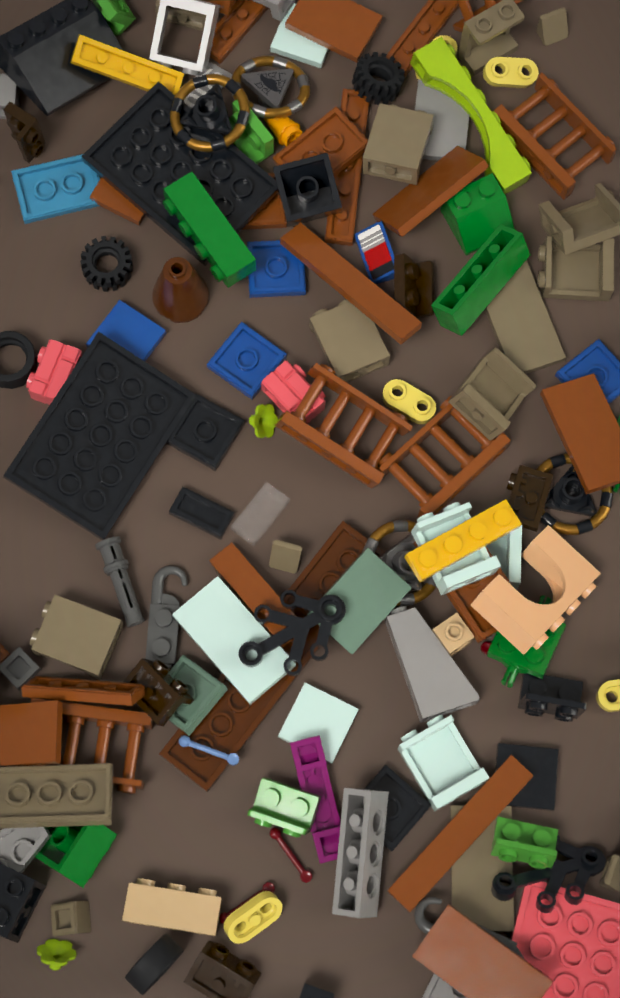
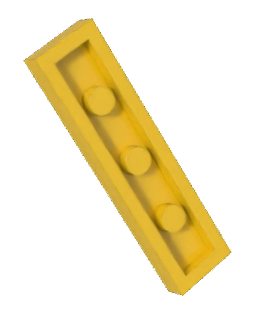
(123, 66)
(462, 540)

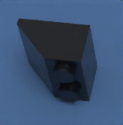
(307, 189)

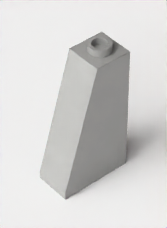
(428, 669)

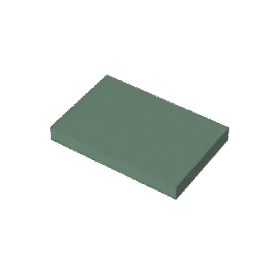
(369, 595)

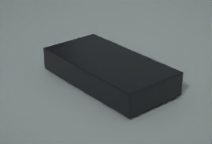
(201, 513)

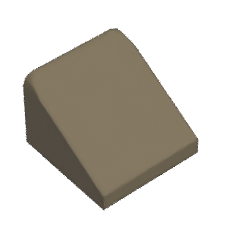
(553, 26)
(285, 556)
(611, 874)
(70, 918)

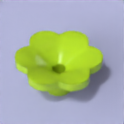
(263, 420)
(56, 953)

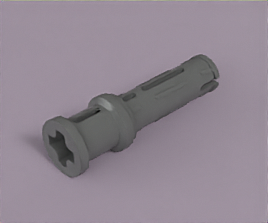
(117, 568)

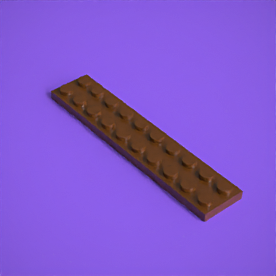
(232, 717)

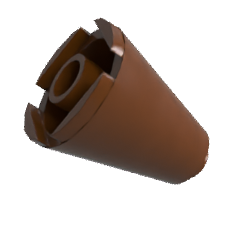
(180, 291)

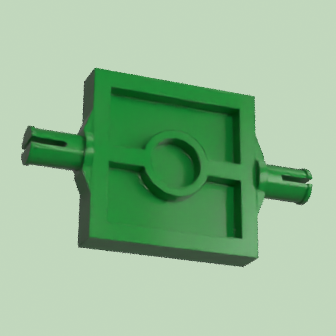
(533, 662)

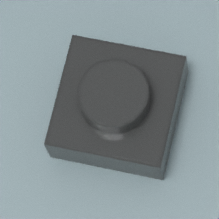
(19, 668)

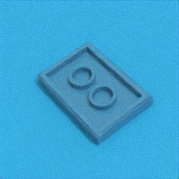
(55, 188)

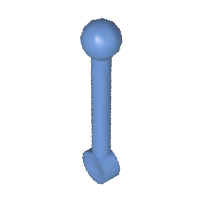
(232, 758)

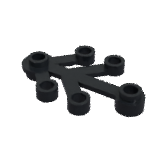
(296, 628)
(556, 875)

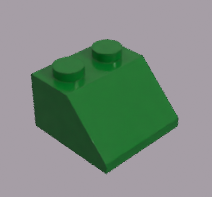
(477, 213)
(76, 850)

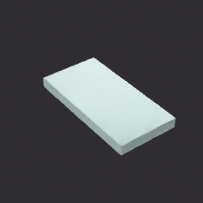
(220, 628)

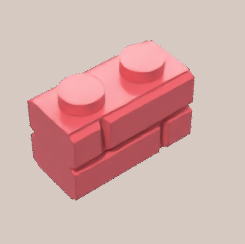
(54, 368)
(287, 388)

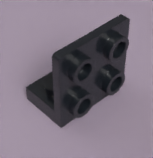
(551, 696)
(17, 901)

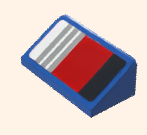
(376, 252)

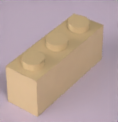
(172, 907)

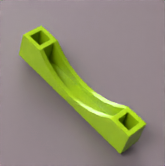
(441, 71)

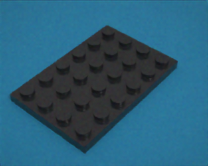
(145, 156)
(99, 436)

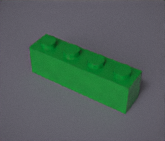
(209, 230)
(481, 279)

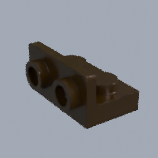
(25, 131)
(414, 285)
(529, 495)
(162, 692)
(221, 973)

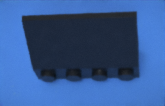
(41, 52)

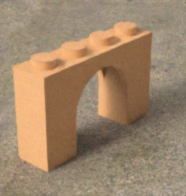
(524, 621)

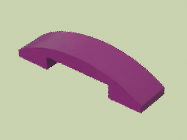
(314, 778)

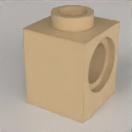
(453, 634)

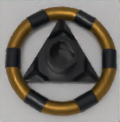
(209, 113)
(570, 497)

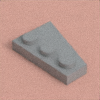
(21, 845)

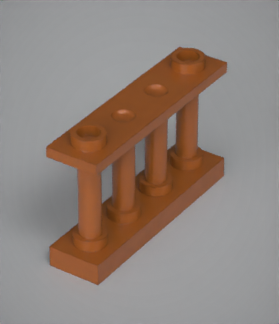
(544, 160)
(319, 439)
(450, 484)
(106, 720)

